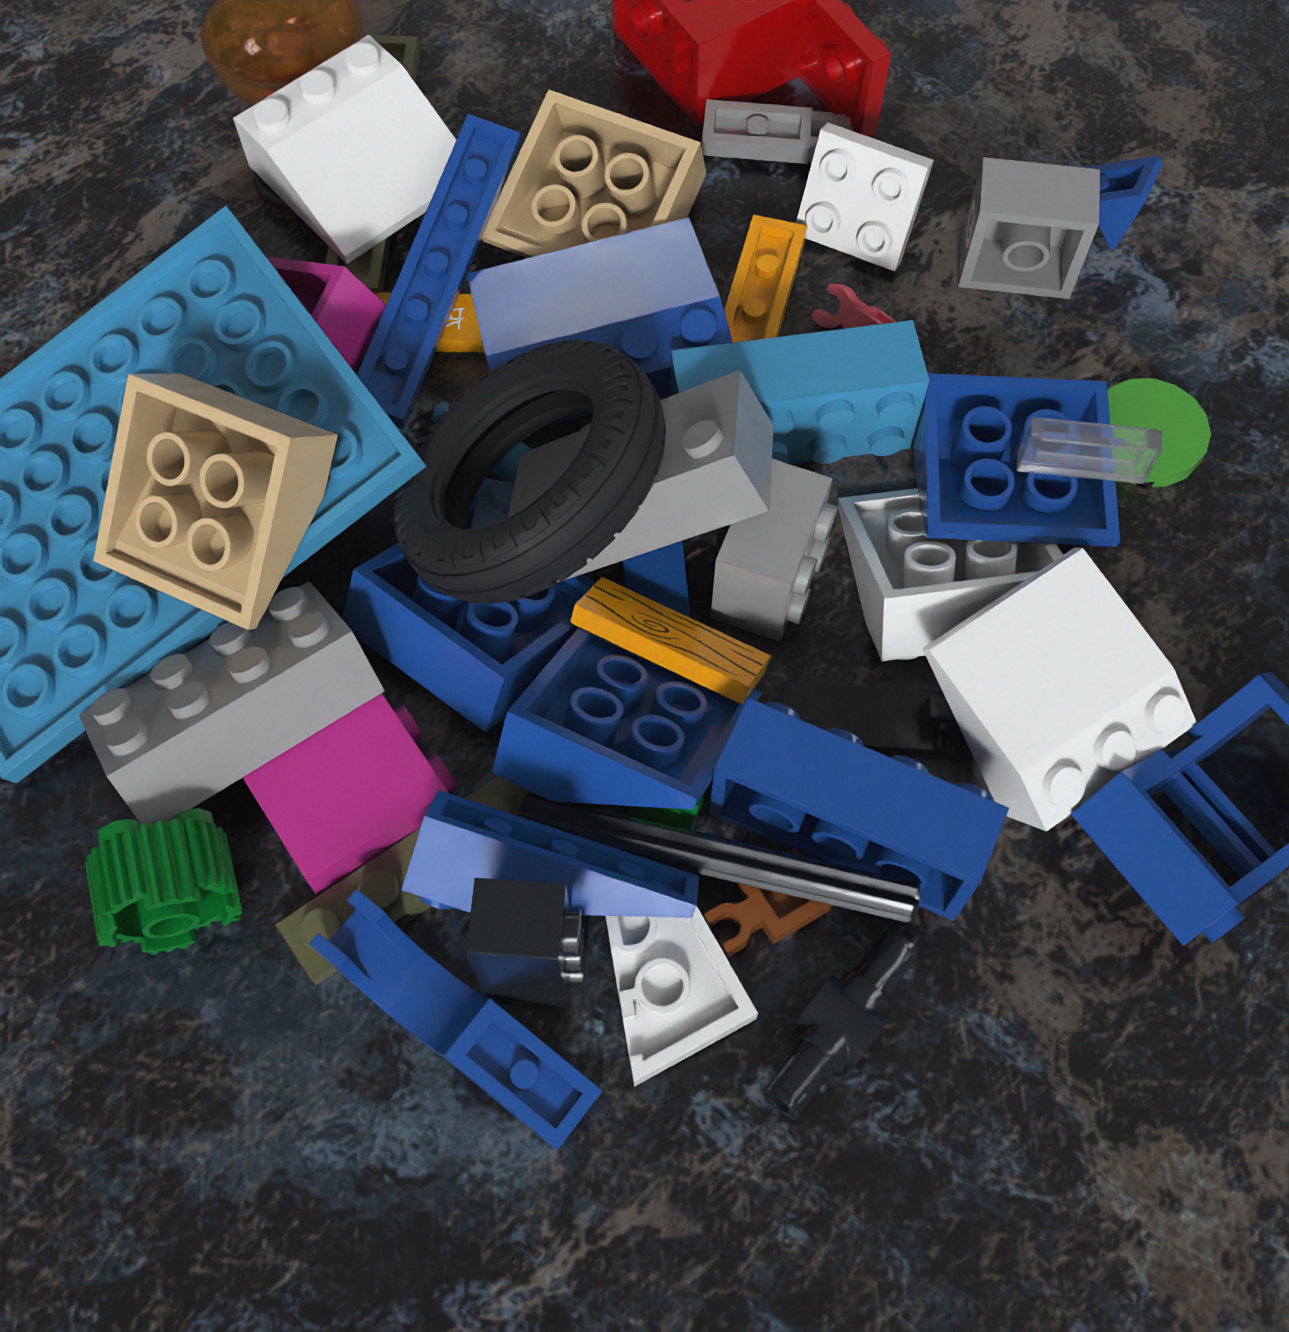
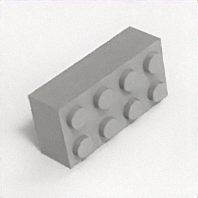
(229, 705)

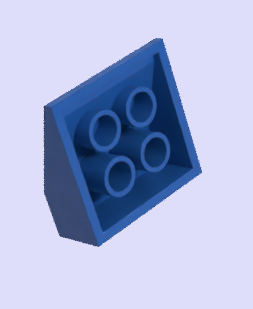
(969, 463)
(457, 649)

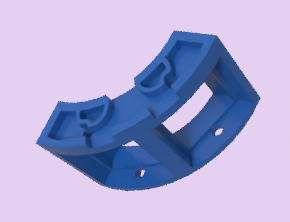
(1157, 854)

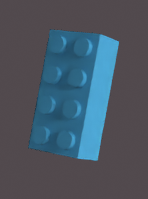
(824, 389)

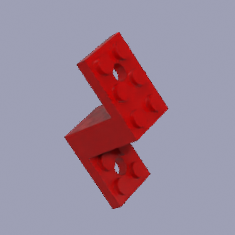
(755, 46)

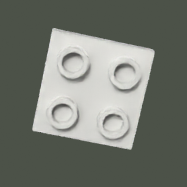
(862, 195)

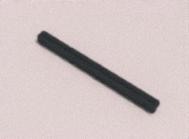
(732, 859)

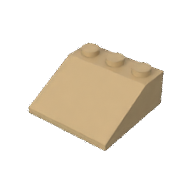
(592, 179)
(209, 494)

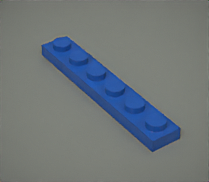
(437, 266)

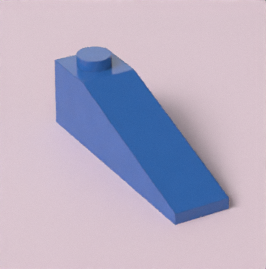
(474, 841)

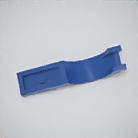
(458, 1023)

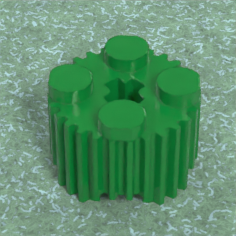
(161, 881)

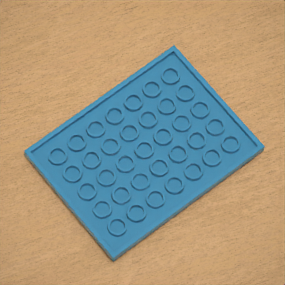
(196, 311)

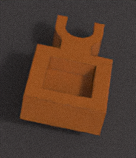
(765, 909)

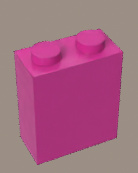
(349, 791)

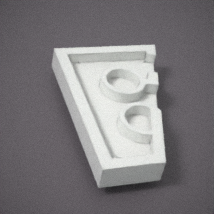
(673, 989)

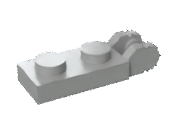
(764, 131)

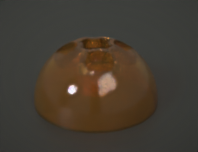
(270, 43)

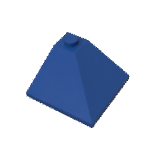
(614, 730)

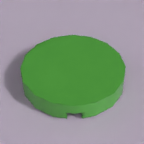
(1166, 408)

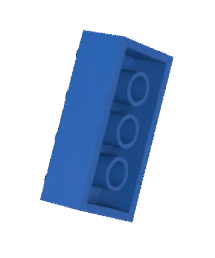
(855, 805)

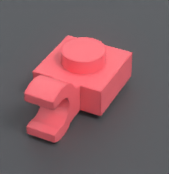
(851, 311)

